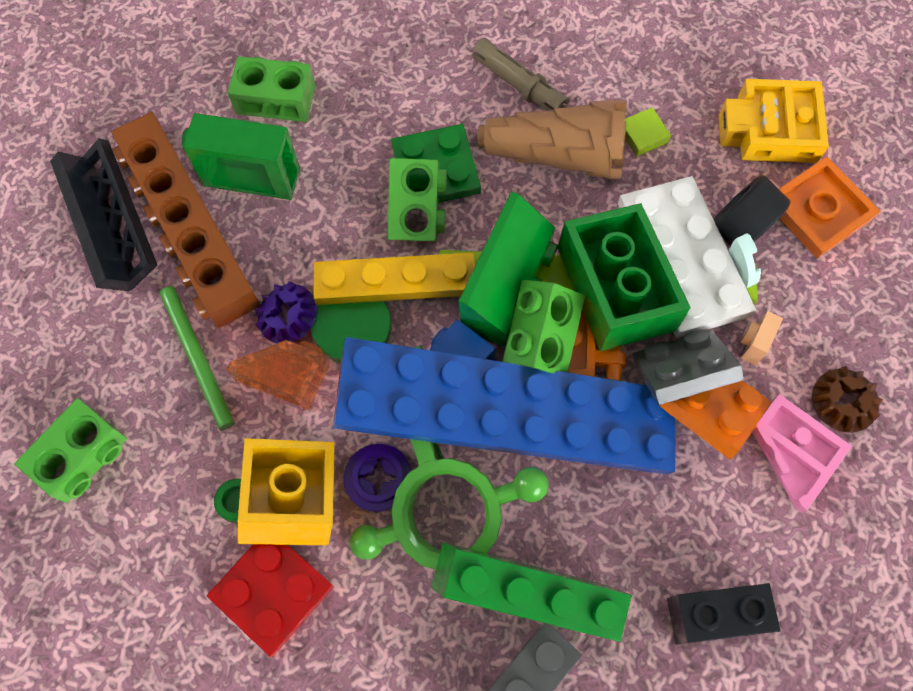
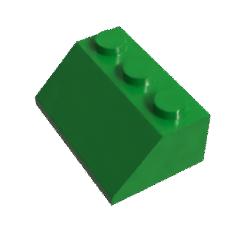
(513, 253)

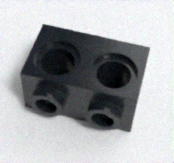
(723, 613)

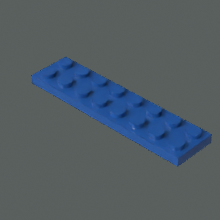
(501, 407)

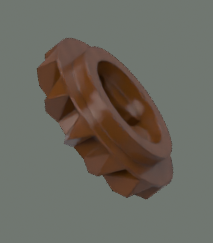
(845, 417)

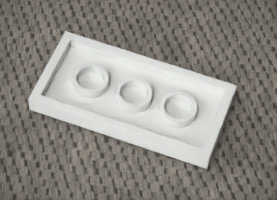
(695, 254)

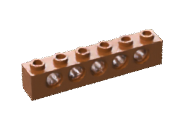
(146, 141)

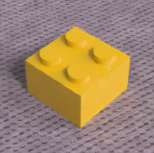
(286, 492)

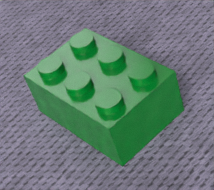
(623, 275)

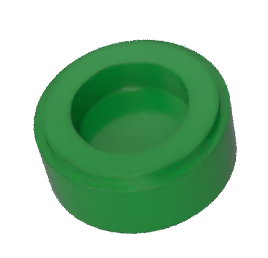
(227, 500)

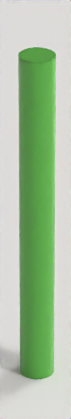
(197, 358)

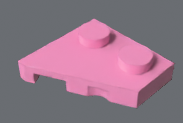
(799, 450)

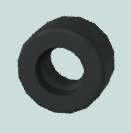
(752, 210)

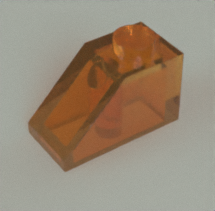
(283, 371)

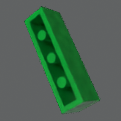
(530, 592)

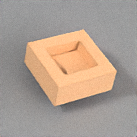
(759, 337)

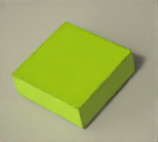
(645, 132)

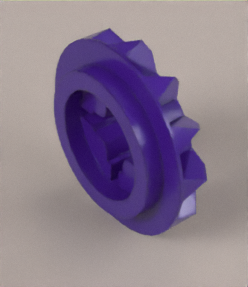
(300, 316)
(363, 464)

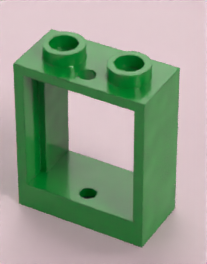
(242, 156)

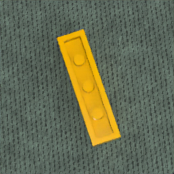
(392, 278)

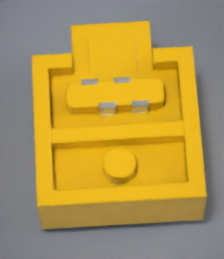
(776, 121)

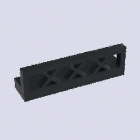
(98, 223)

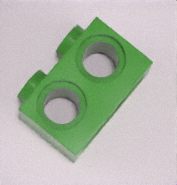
(272, 88)
(404, 200)
(544, 326)
(66, 443)

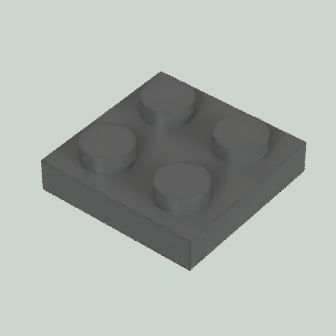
(687, 366)

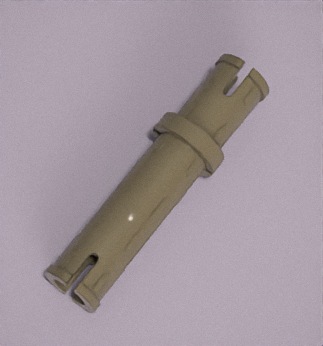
(530, 85)

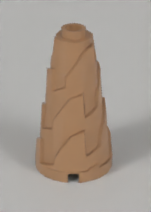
(568, 138)

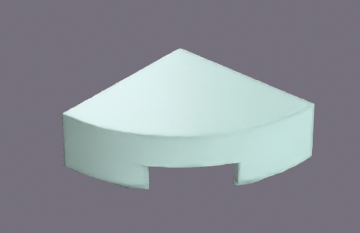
(741, 254)

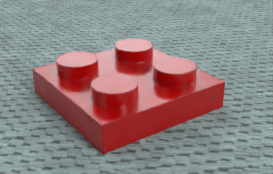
(270, 594)

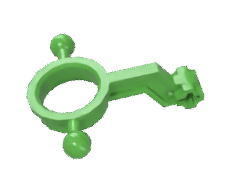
(367, 541)

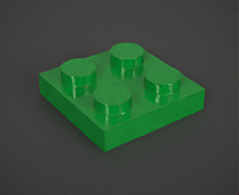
(454, 154)

